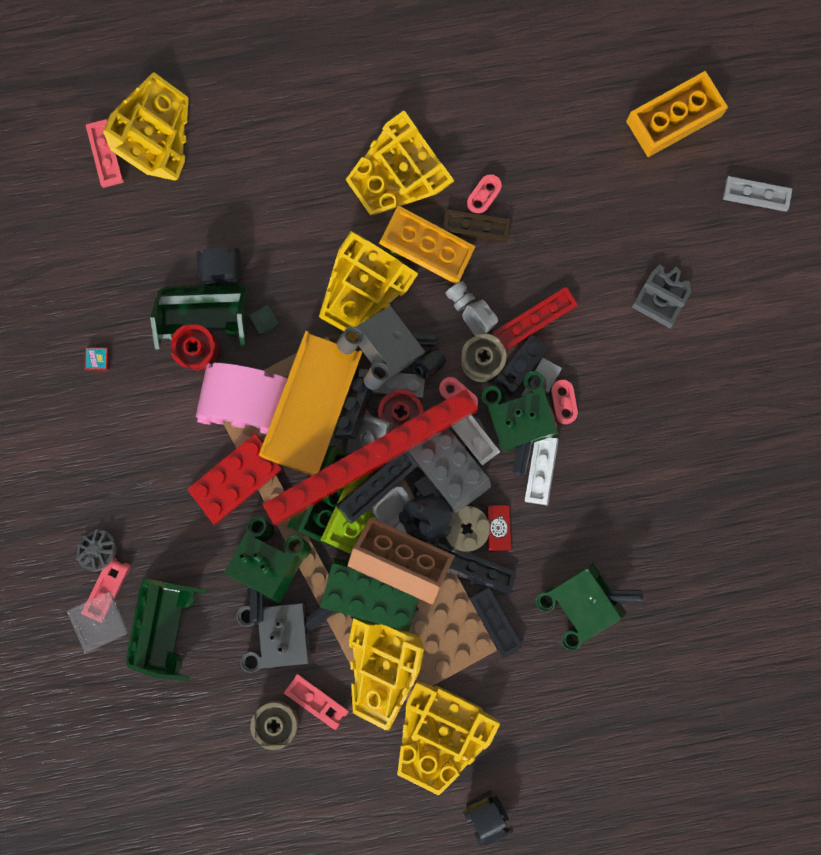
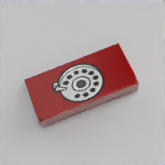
(499, 520)

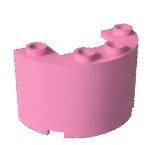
(239, 396)

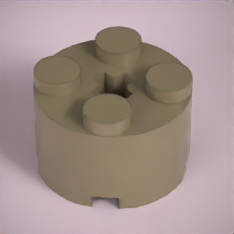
(494, 352)
(479, 526)
(265, 734)

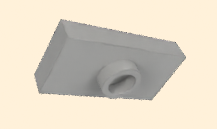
(549, 371)

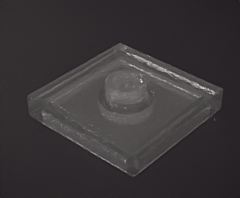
(97, 622)

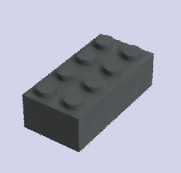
(451, 470)

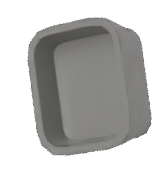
(479, 318)
(389, 506)

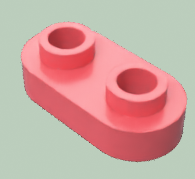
(483, 195)
(458, 387)
(564, 402)

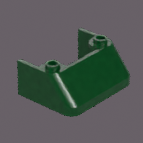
(200, 305)
(156, 628)

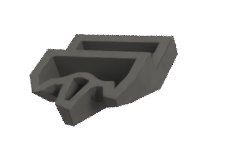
(663, 296)

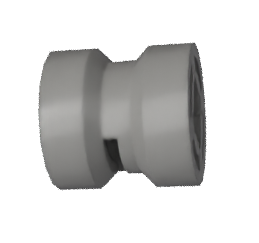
(460, 296)

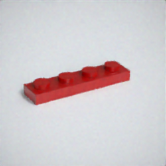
(535, 318)

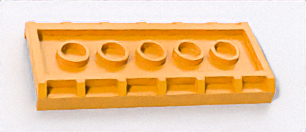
(310, 405)

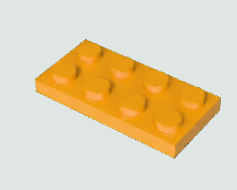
(427, 245)

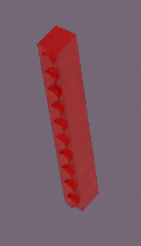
(370, 457)

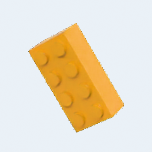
(676, 114)

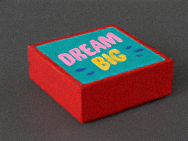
(97, 359)

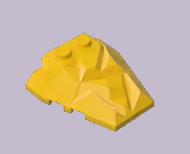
(397, 169)
(441, 736)

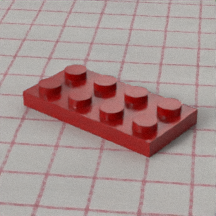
(234, 480)

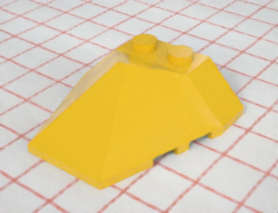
(150, 128)
(363, 282)
(384, 670)

